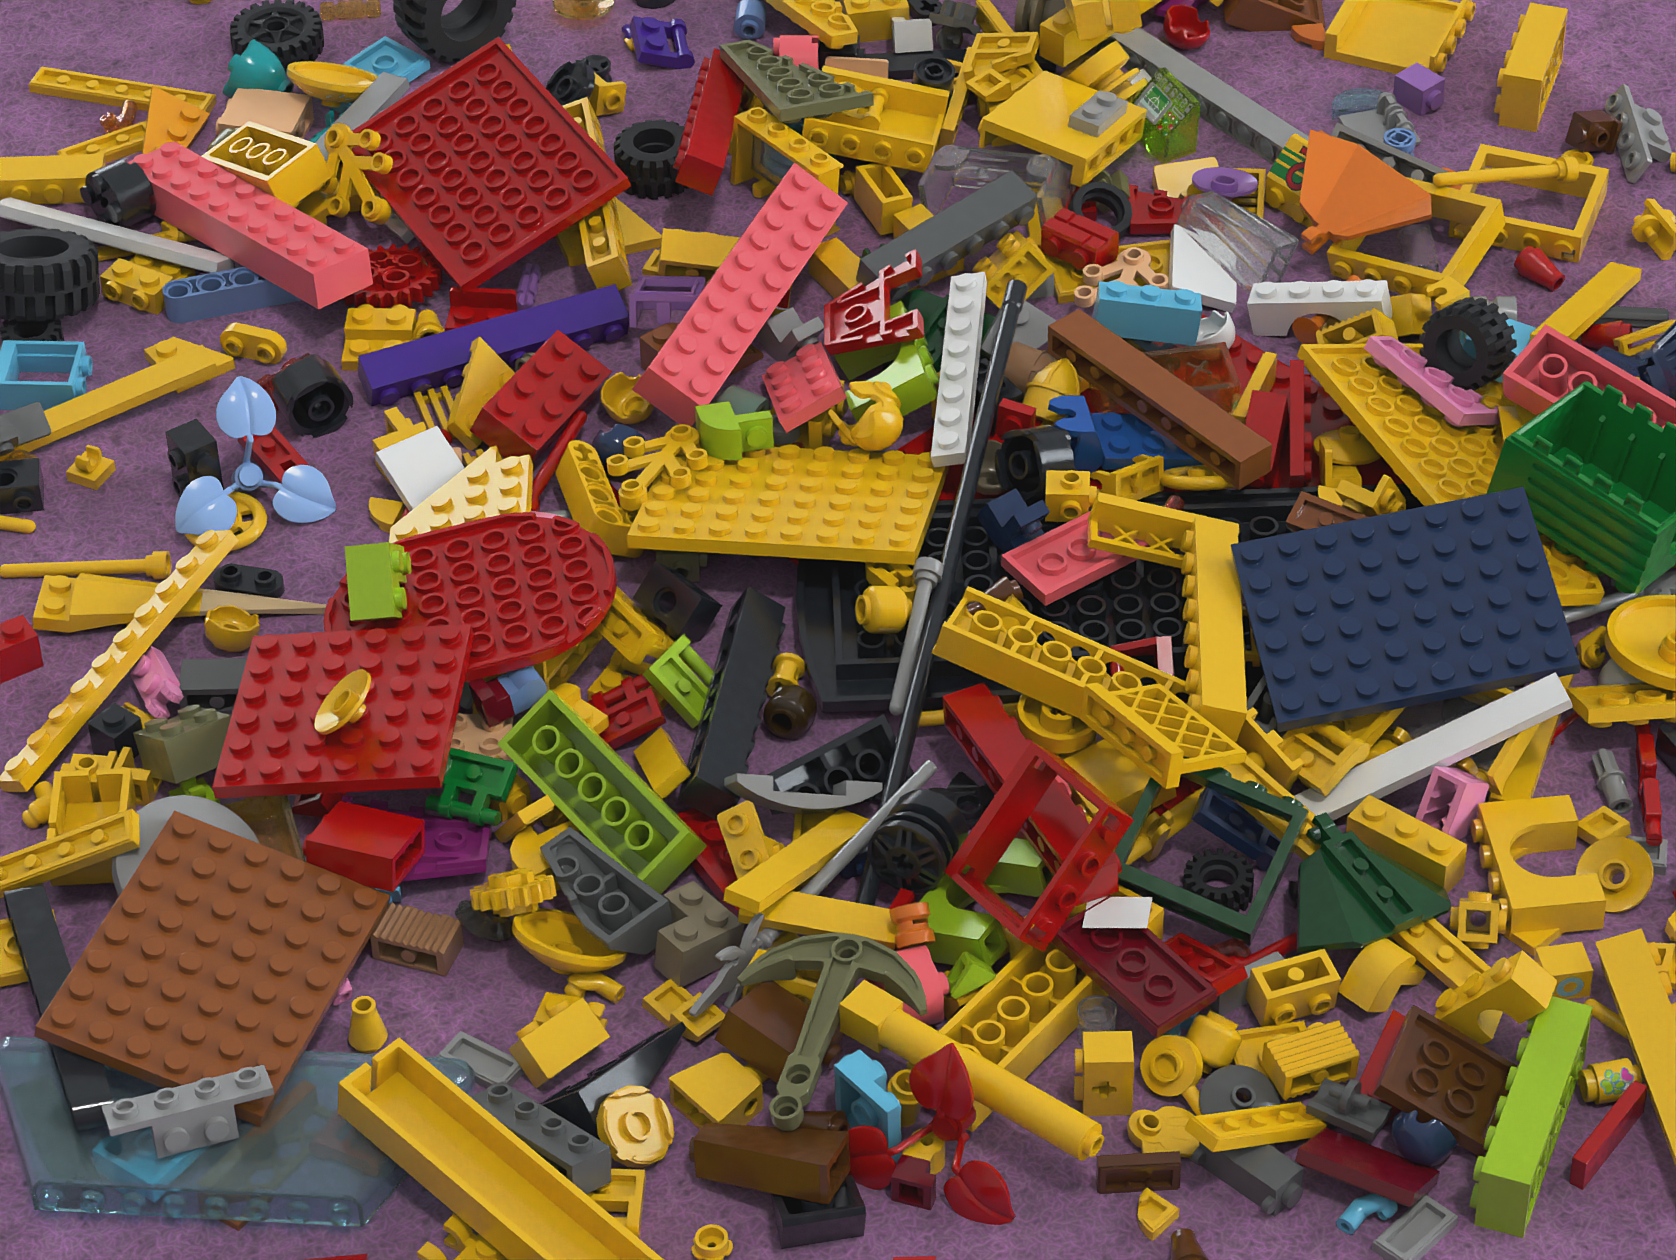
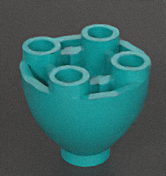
(256, 70)

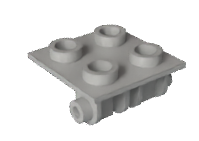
(1378, 121)

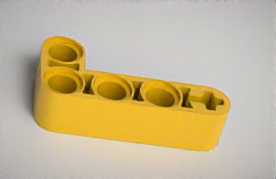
(592, 498)

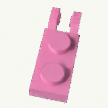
(156, 682)

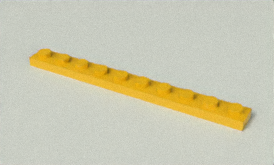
(115, 663)
(1428, 941)

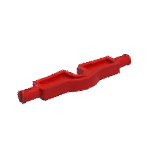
(1648, 785)

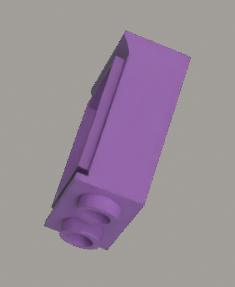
(663, 295)

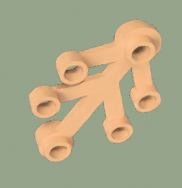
(1131, 263)

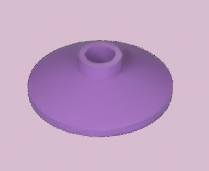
(1225, 182)

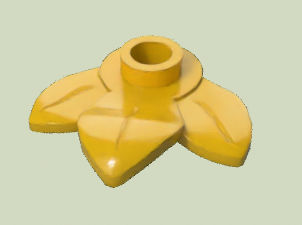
(1162, 1131)

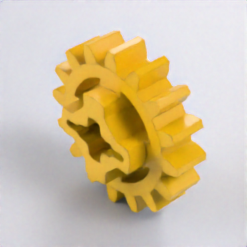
(513, 892)

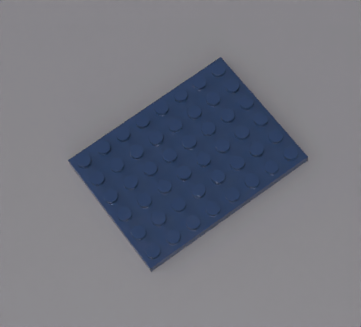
(1403, 609)

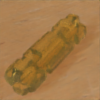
(350, 9)

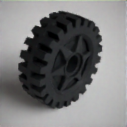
(286, 28)

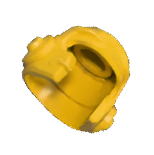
(879, 424)

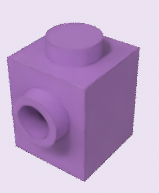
(1419, 89)

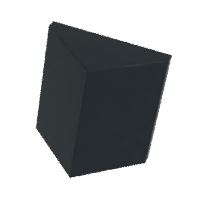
(810, 1222)

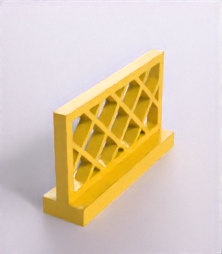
(632, 631)
(1145, 734)

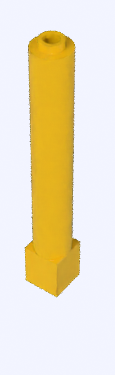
(880, 1023)

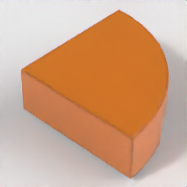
(1311, 34)

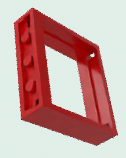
(1002, 823)

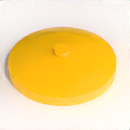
(1643, 639)

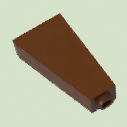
(766, 1159)

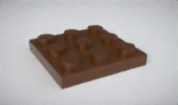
(1444, 1078)

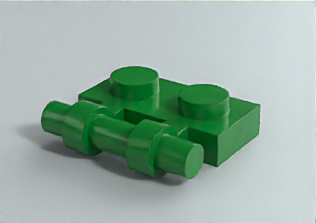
(475, 775)

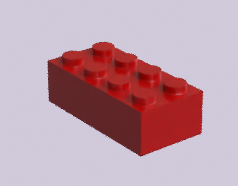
(540, 399)

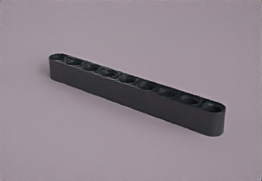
(46, 970)

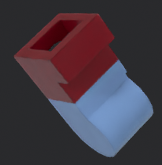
(507, 694)

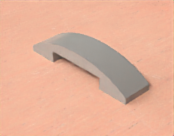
(760, 792)

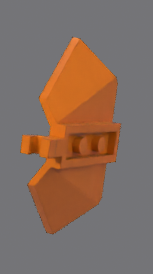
(1354, 193)

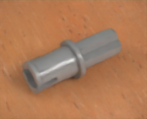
(1612, 782)

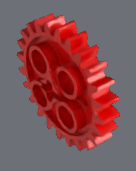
(398, 278)

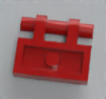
(632, 716)

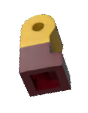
(916, 1172)

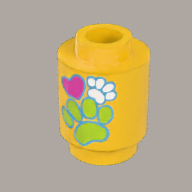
(1607, 1080)

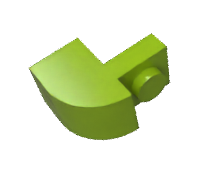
(729, 434)

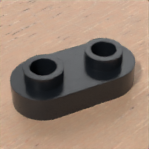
(249, 580)

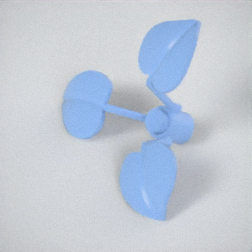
(301, 497)

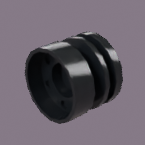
(917, 841)

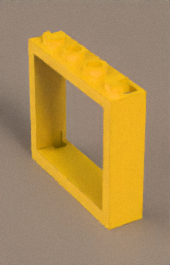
(1447, 203)
(1521, 233)

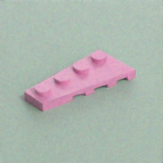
(1434, 386)

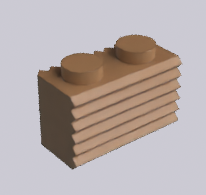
(417, 939)

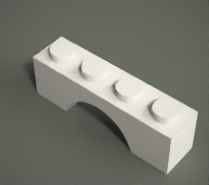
(1277, 305)

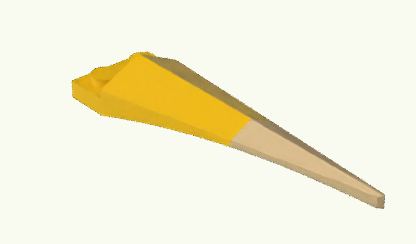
(106, 601)

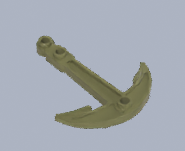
(842, 961)

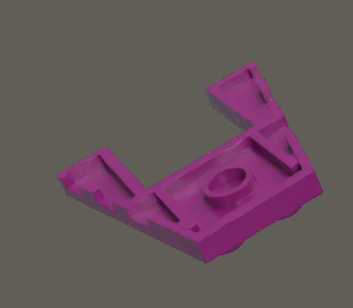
(450, 844)

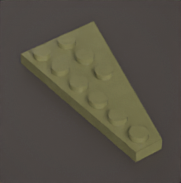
(789, 89)

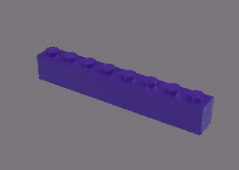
(442, 356)

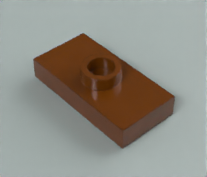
(1137, 1172)

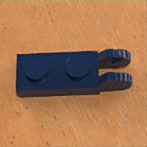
(1236, 827)

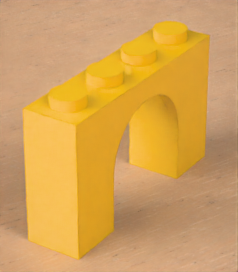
(837, 266)
(1531, 900)

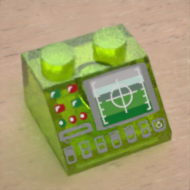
(1170, 117)

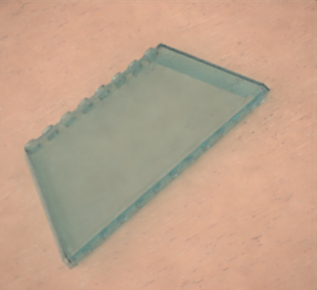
(292, 1169)

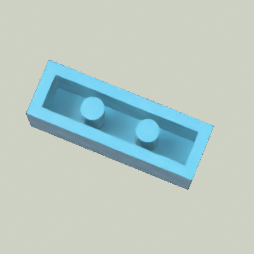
(1149, 312)

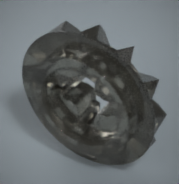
(484, 923)

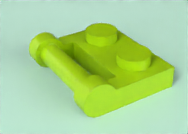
(678, 682)

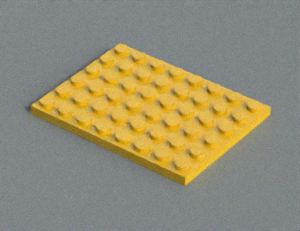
(796, 506)

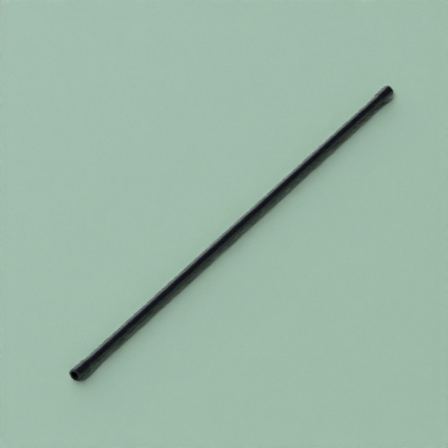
(940, 597)

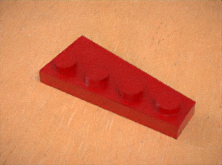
(1299, 415)

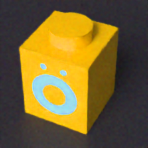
(1570, 968)

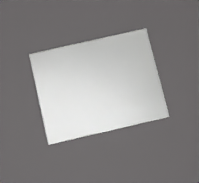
(1118, 913)

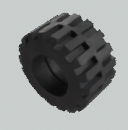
(647, 157)
(1487, 331)

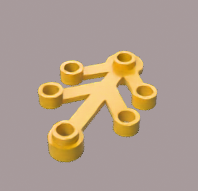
(339, 143)
(678, 441)

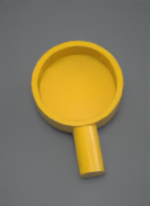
(1173, 1068)

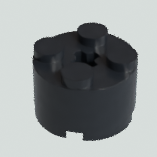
(119, 193)
(312, 396)
(1027, 457)

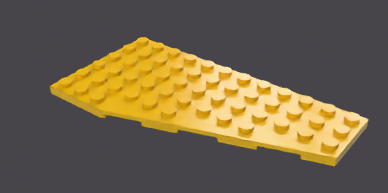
(1425, 450)

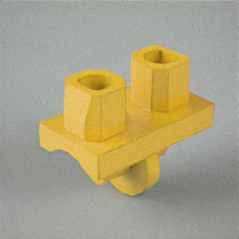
(1656, 228)

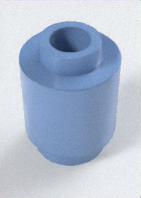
(750, 19)

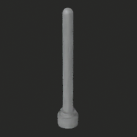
(927, 574)

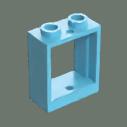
(42, 357)

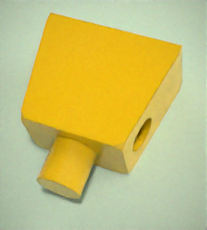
(718, 1091)

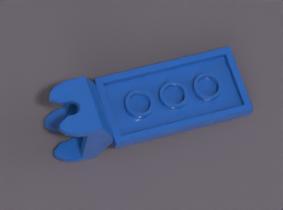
(1112, 437)

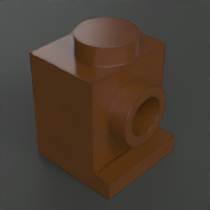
(1593, 131)

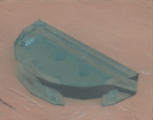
(1354, 101)

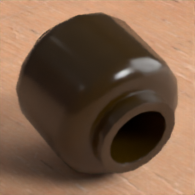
(790, 712)

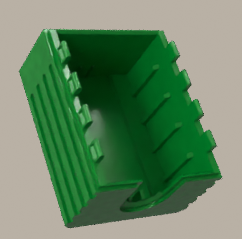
(1598, 483)

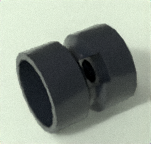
(934, 73)

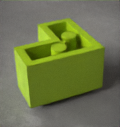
(375, 581)

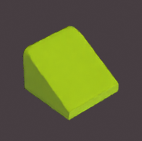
(968, 975)

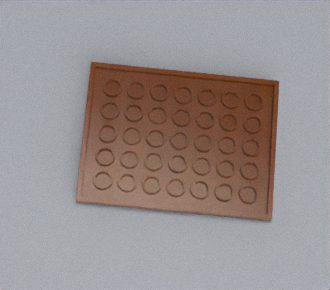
(213, 962)

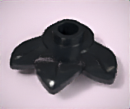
(967, 797)

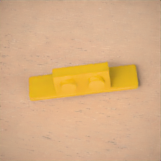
(749, 847)

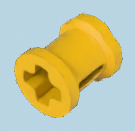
(787, 671)

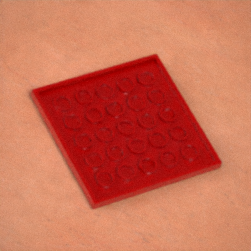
(392, 746)

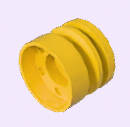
(1105, 73)

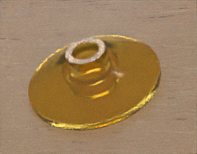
(583, 8)

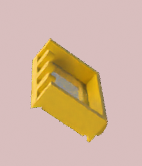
(768, 150)
(1489, 764)

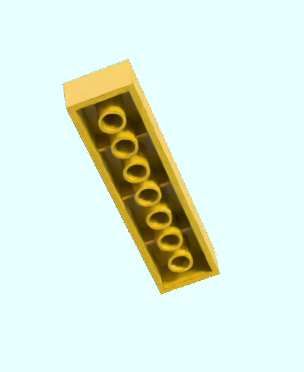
(1029, 1007)

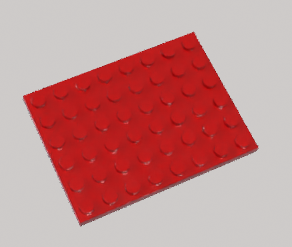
(487, 165)

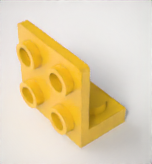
(1013, 261)

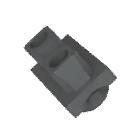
(955, 20)
(1349, 1109)

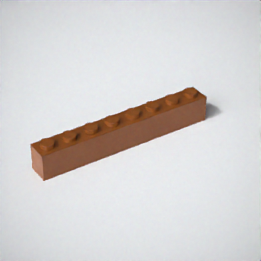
(1160, 399)

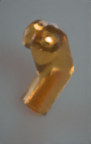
(125, 119)

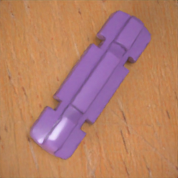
(528, 286)

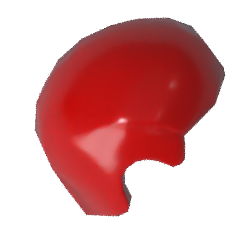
(1184, 28)

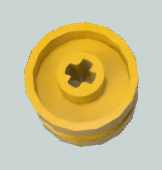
(1053, 728)

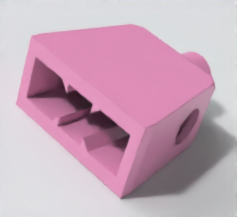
(1452, 800)

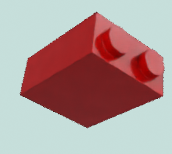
(366, 845)

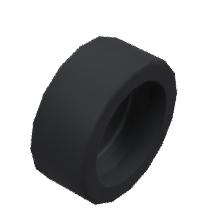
(1107, 195)

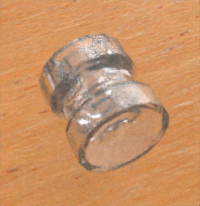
(1096, 1014)

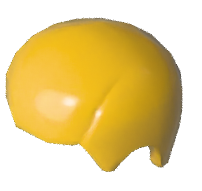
(622, 402)
(231, 628)

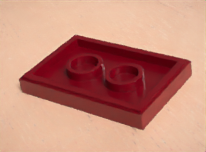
(1367, 1167)

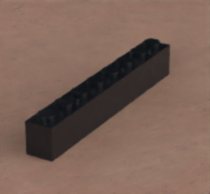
(733, 702)

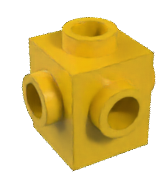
(1068, 494)
(1478, 936)

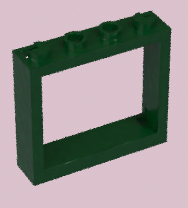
(1195, 906)

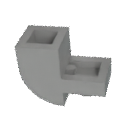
(786, 334)

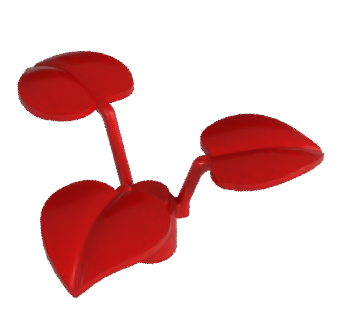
(944, 1085)

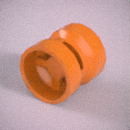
(912, 925)

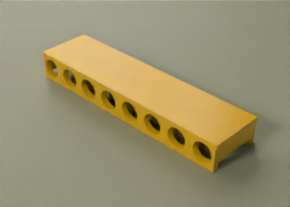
(1032, 669)

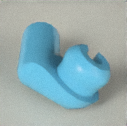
(1363, 1207)

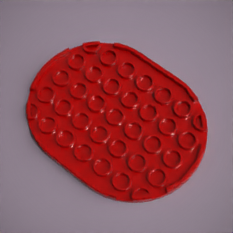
(514, 576)

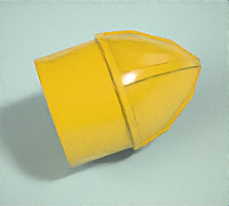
(1054, 380)

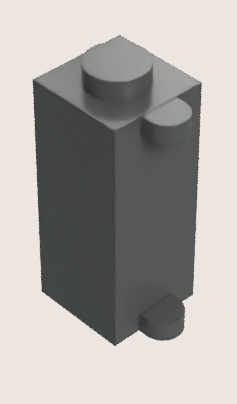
(1257, 1173)

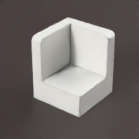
(911, 35)

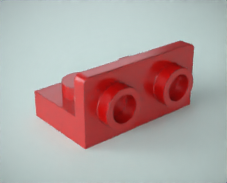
(479, 305)

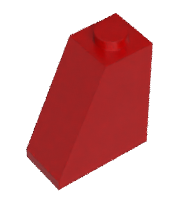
(1270, 419)

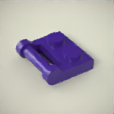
(652, 45)

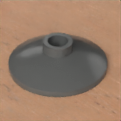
(1221, 1087)

